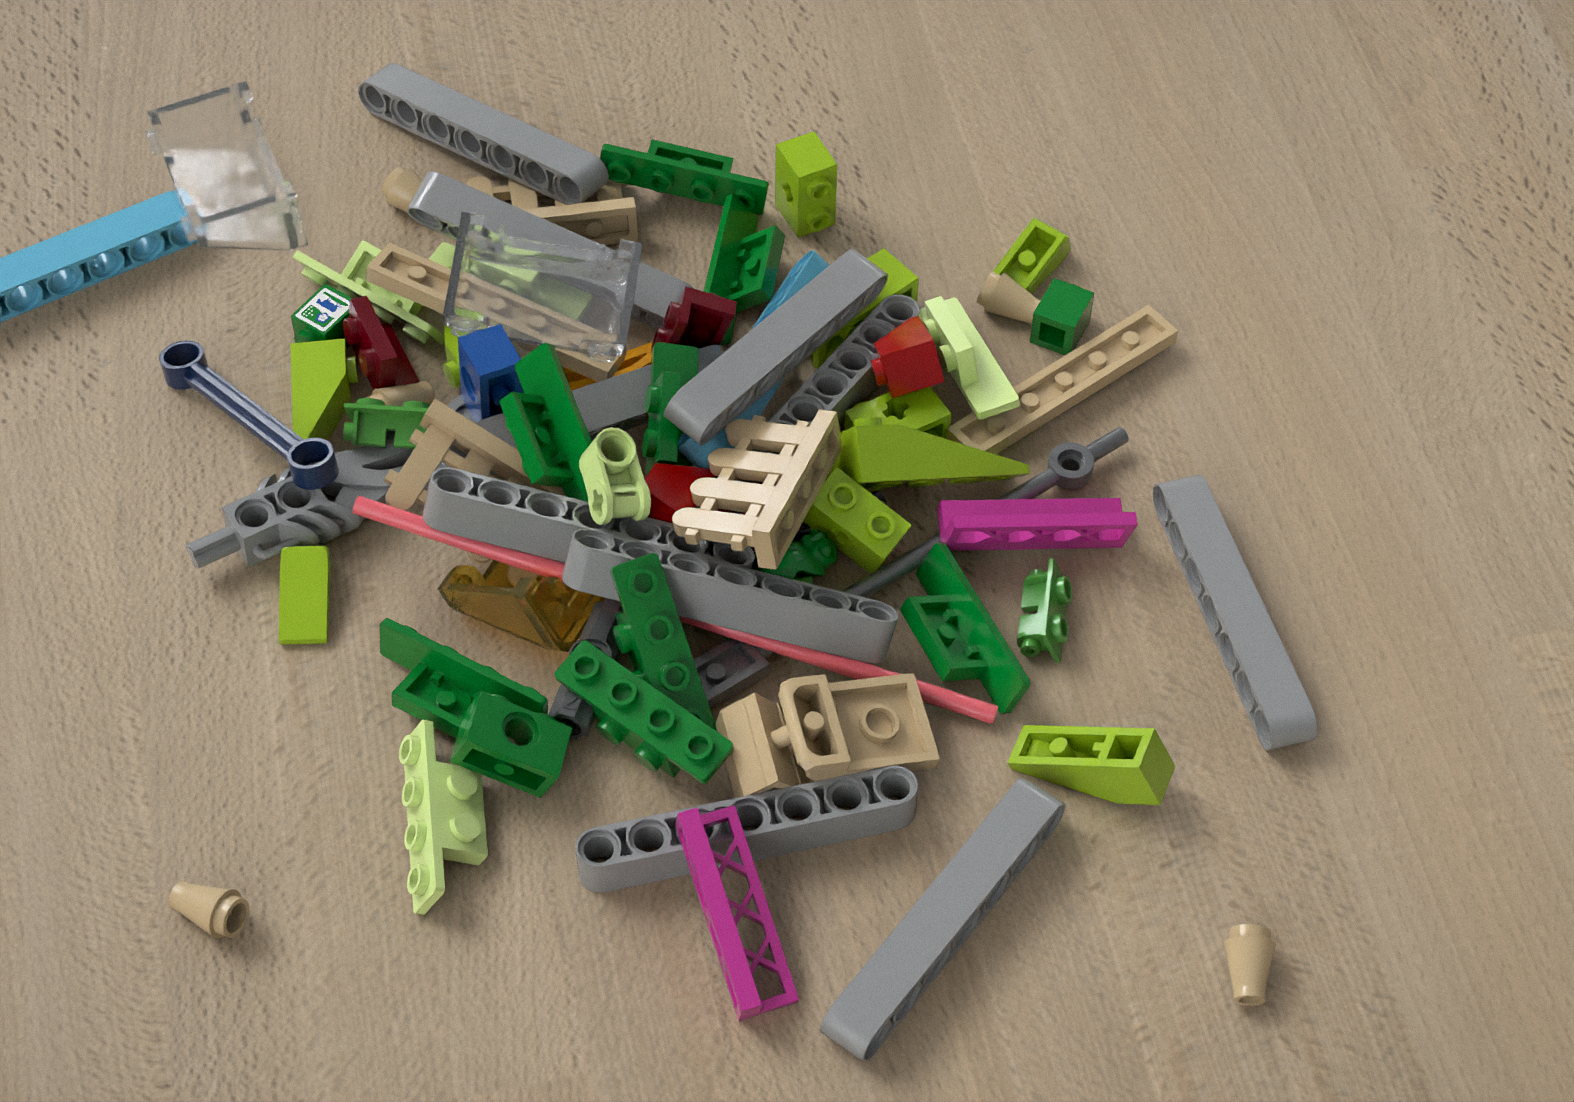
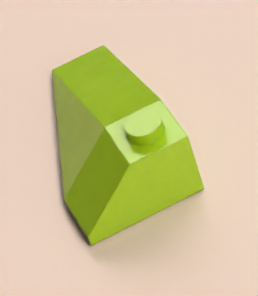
(889, 454)

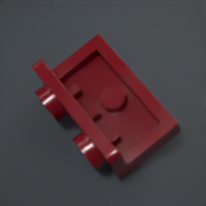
(696, 319)
(376, 347)

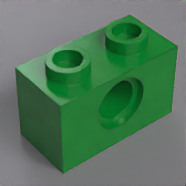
(486, 749)

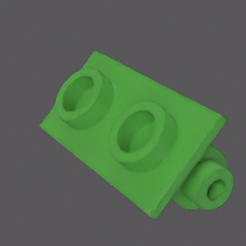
(374, 418)
(1048, 628)

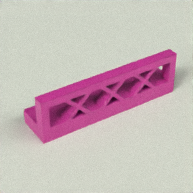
(1034, 524)
(719, 916)

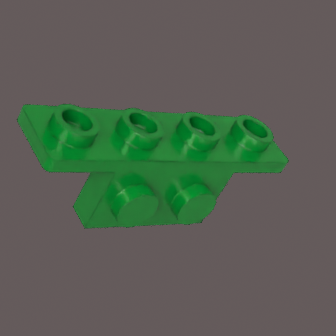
(684, 174)
(743, 260)
(670, 370)
(547, 423)
(961, 633)
(654, 635)
(443, 680)
(643, 716)

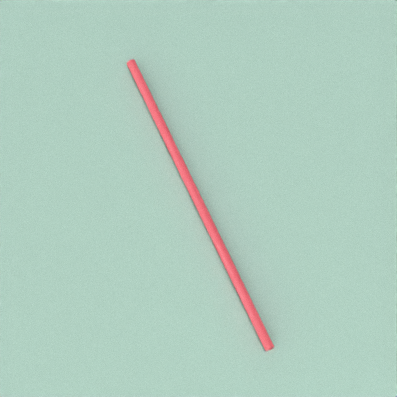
(551, 568)

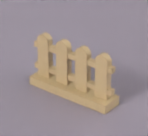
(599, 220)
(483, 452)
(771, 508)

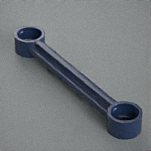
(187, 368)

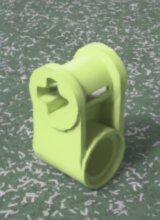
(617, 485)

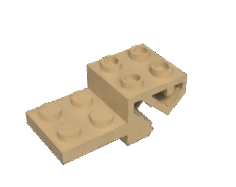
(826, 732)

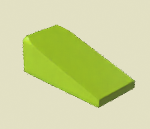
(1034, 255)
(304, 595)

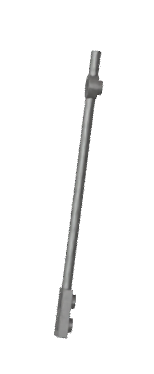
(739, 665)

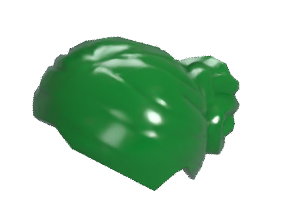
(805, 557)

